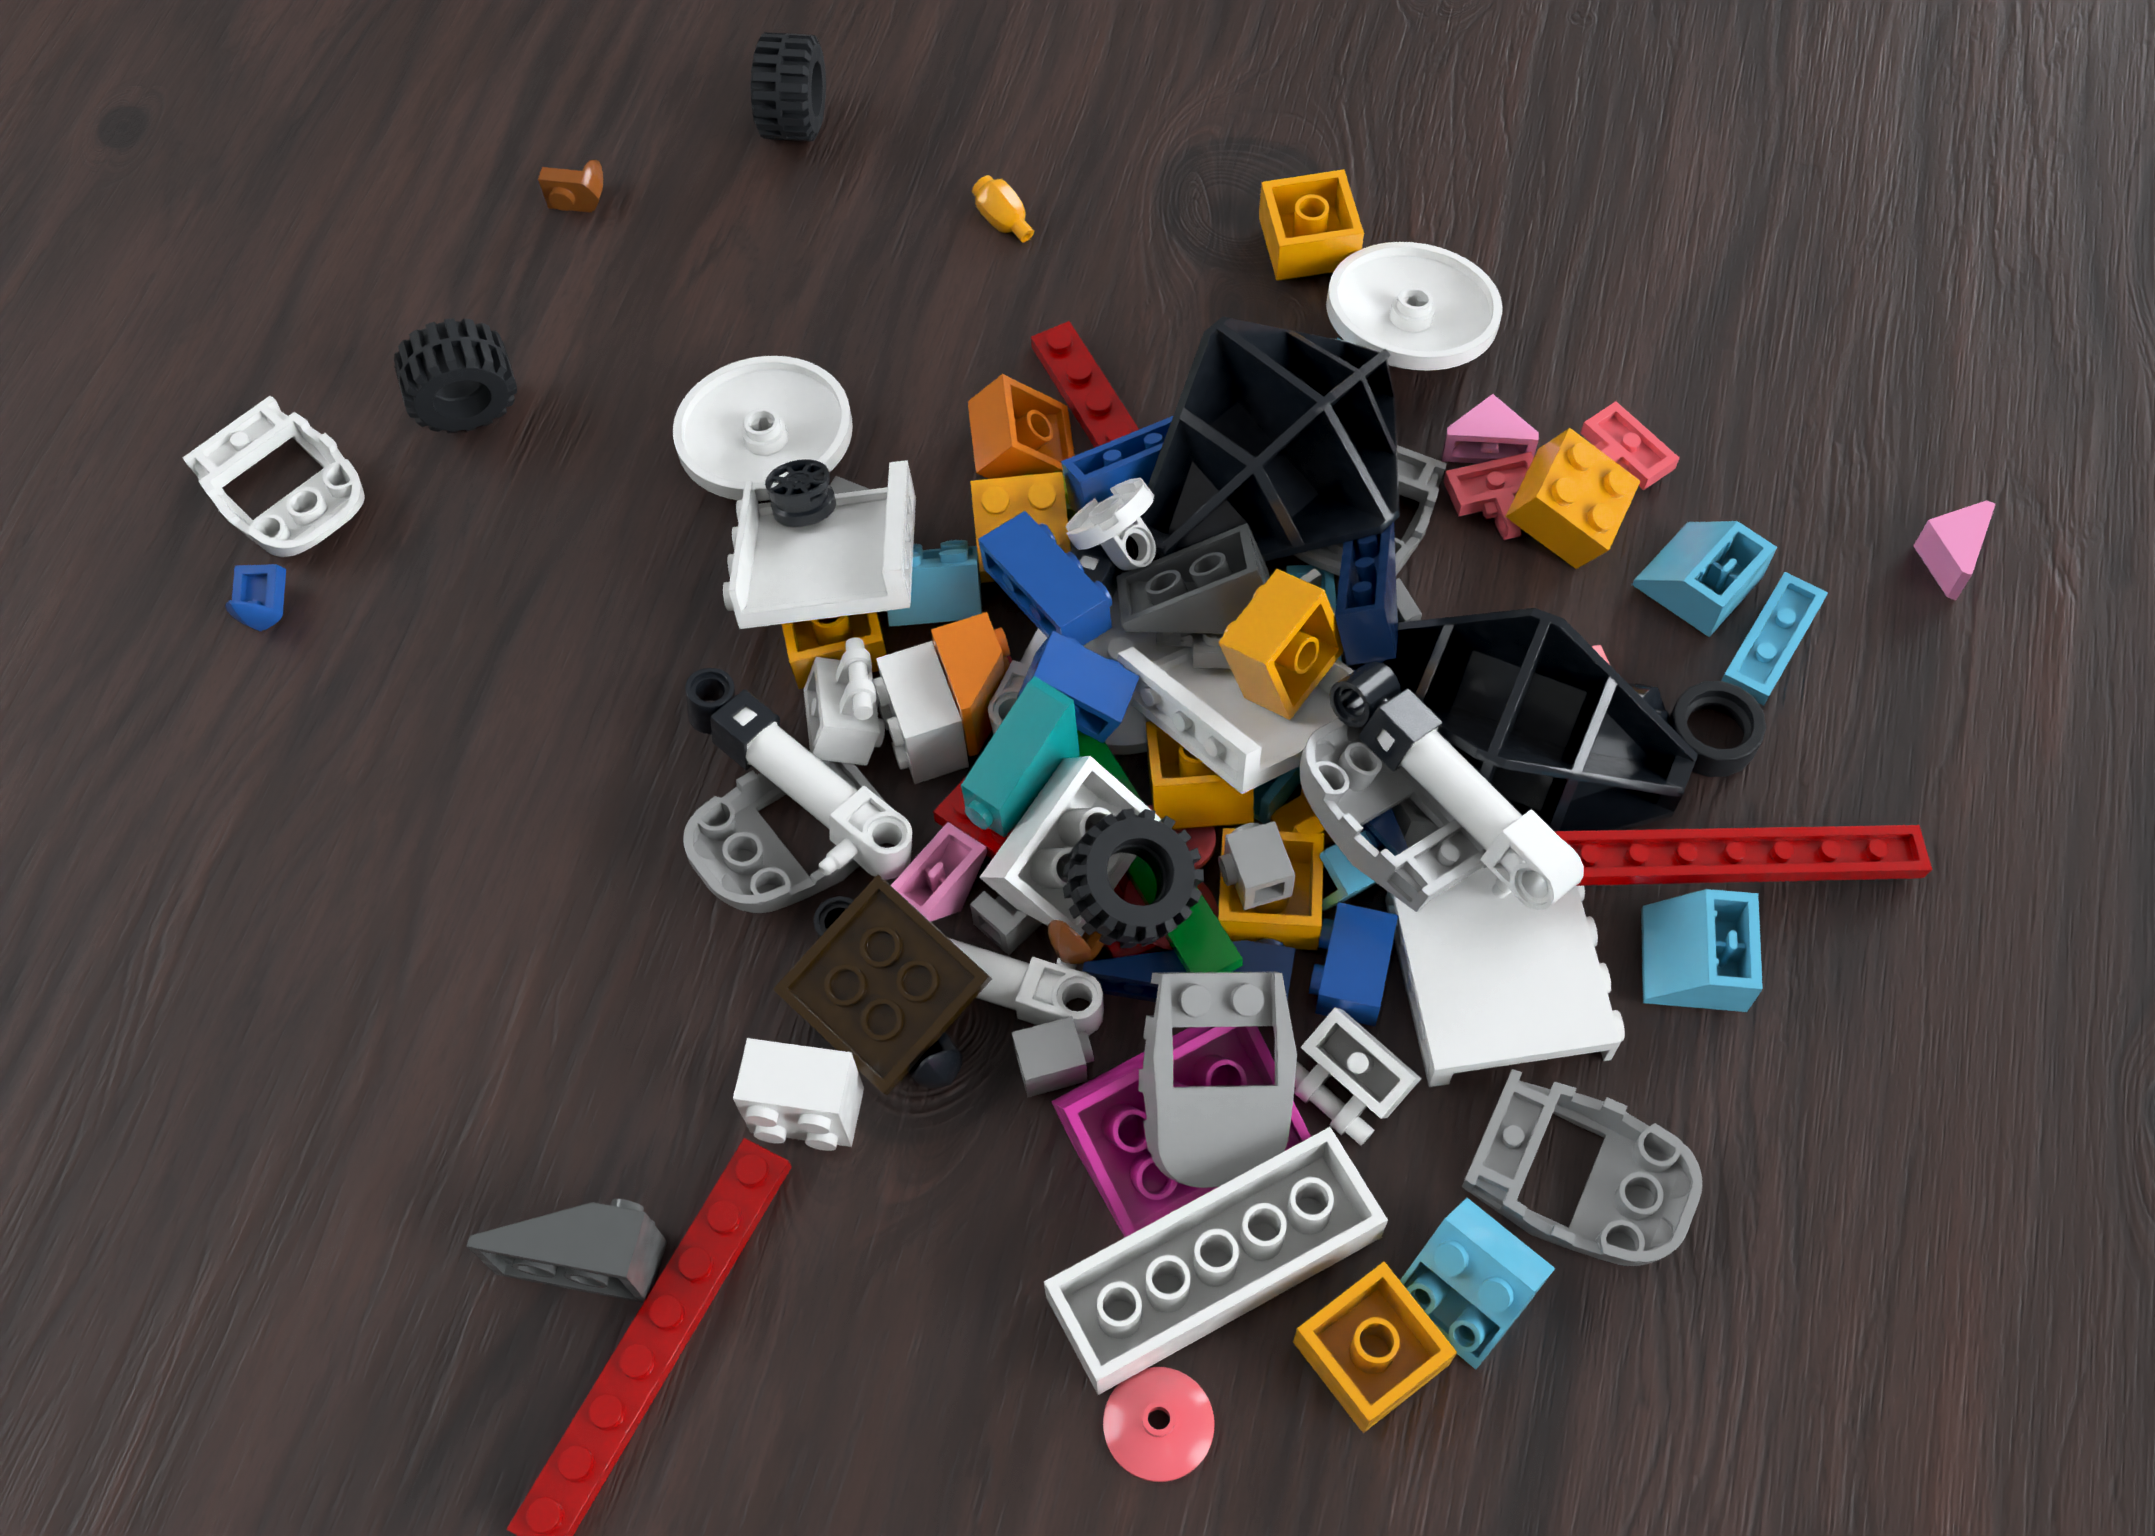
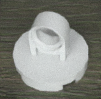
(1112, 523)

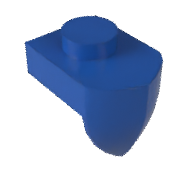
(257, 595)

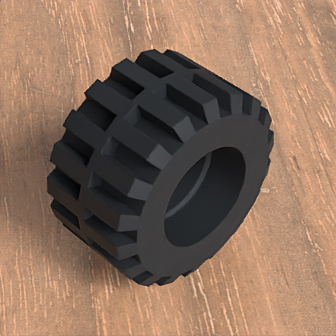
(788, 86)
(455, 375)
(1161, 850)

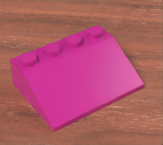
(1109, 1112)

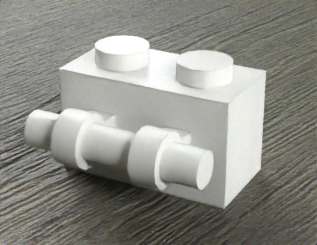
(843, 707)
(1360, 1065)

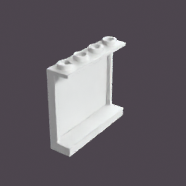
(834, 568)
(1219, 725)
(1502, 979)

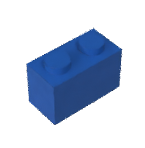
(1096, 684)
(1356, 962)

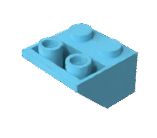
(1706, 571)
(943, 585)
(1702, 950)
(1474, 1280)

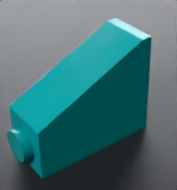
(1021, 757)

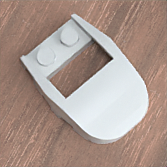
(305, 513)

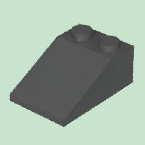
(1194, 587)
(581, 1248)

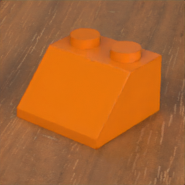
(1018, 430)
(974, 666)

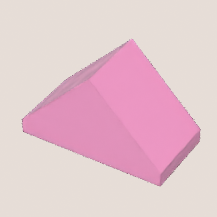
(1488, 434)
(1952, 545)
(942, 873)

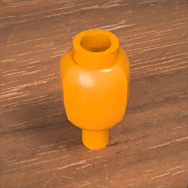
(1001, 207)

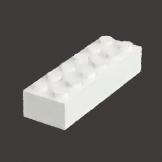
(1214, 1259)

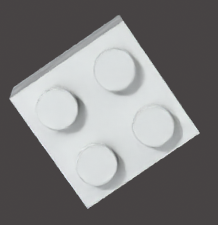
(920, 713)
(799, 1094)

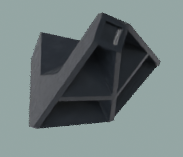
(1279, 438)
(1544, 718)

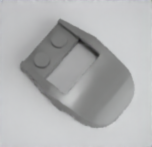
(1417, 480)
(1352, 787)
(744, 857)
(1216, 1131)
(1636, 1193)

